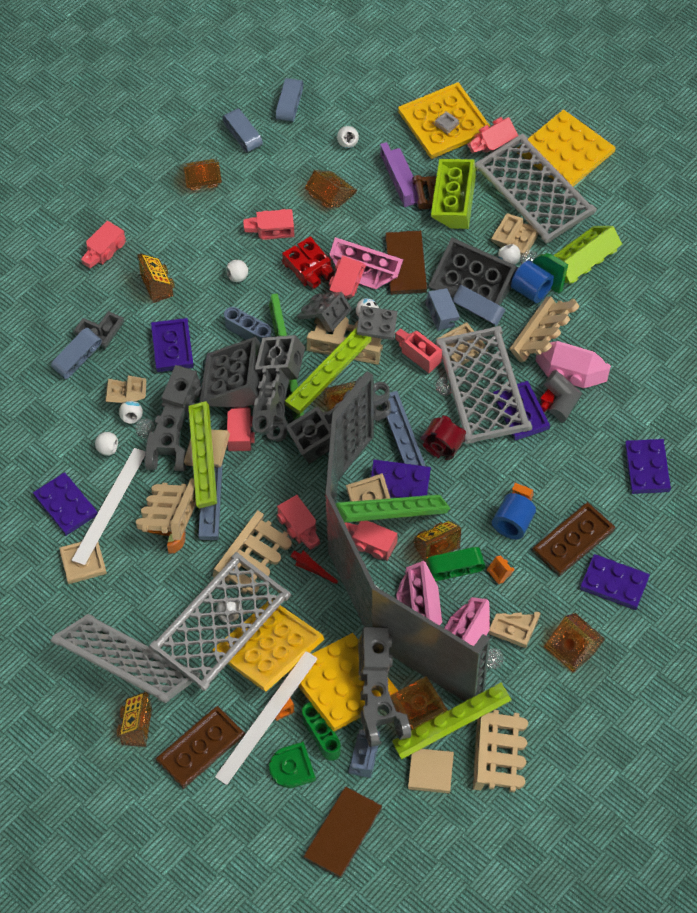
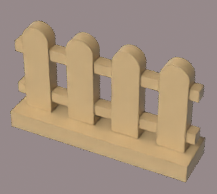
(538, 328)
(325, 343)
(169, 509)
(254, 544)
(493, 758)

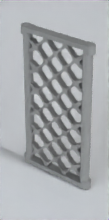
(548, 169)
(479, 335)
(239, 643)
(122, 671)

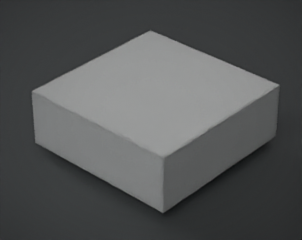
(446, 122)

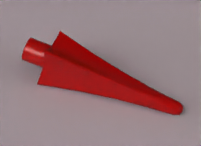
(547, 400)
(306, 562)

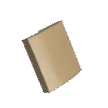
(514, 231)
(123, 391)

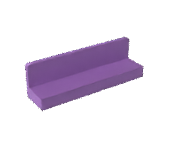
(399, 173)

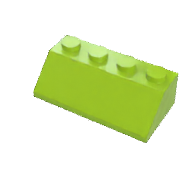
(454, 192)
(588, 250)

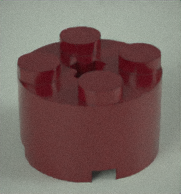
(443, 437)

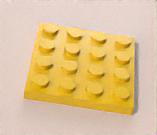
(423, 112)
(569, 147)
(273, 647)
(335, 684)

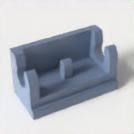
(441, 309)
(363, 756)

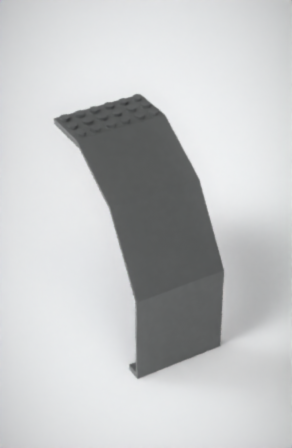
(415, 638)

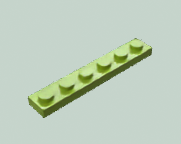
(327, 372)
(202, 455)
(452, 720)

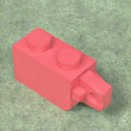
(494, 136)
(271, 224)
(103, 244)
(347, 276)
(419, 349)
(239, 427)
(299, 521)
(373, 539)

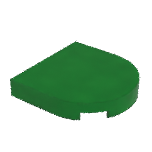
(555, 267)
(291, 766)

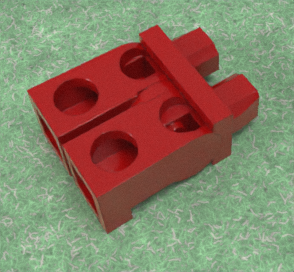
(308, 263)

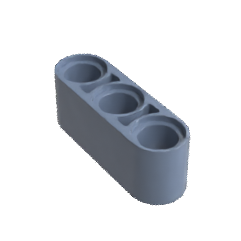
(289, 99)
(242, 130)
(478, 305)
(245, 324)
(76, 353)

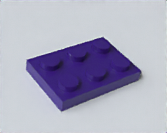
(172, 344)
(532, 408)
(647, 466)
(402, 478)
(65, 503)
(615, 582)

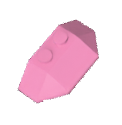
(379, 266)
(576, 364)
(420, 592)
(470, 620)

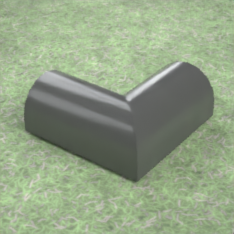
(105, 330)
(566, 395)

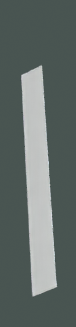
(109, 506)
(266, 718)

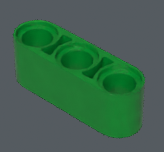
(456, 563)
(324, 740)

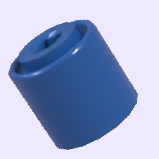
(532, 281)
(514, 516)

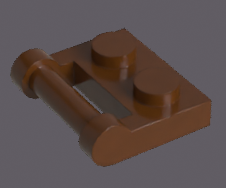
(430, 182)

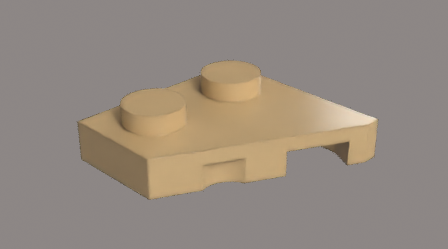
(514, 627)

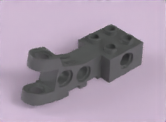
(276, 364)
(178, 395)
(313, 429)
(374, 671)

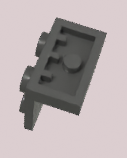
(329, 307)
(377, 322)

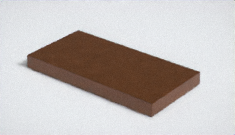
(412, 274)
(573, 539)
(200, 747)
(343, 832)

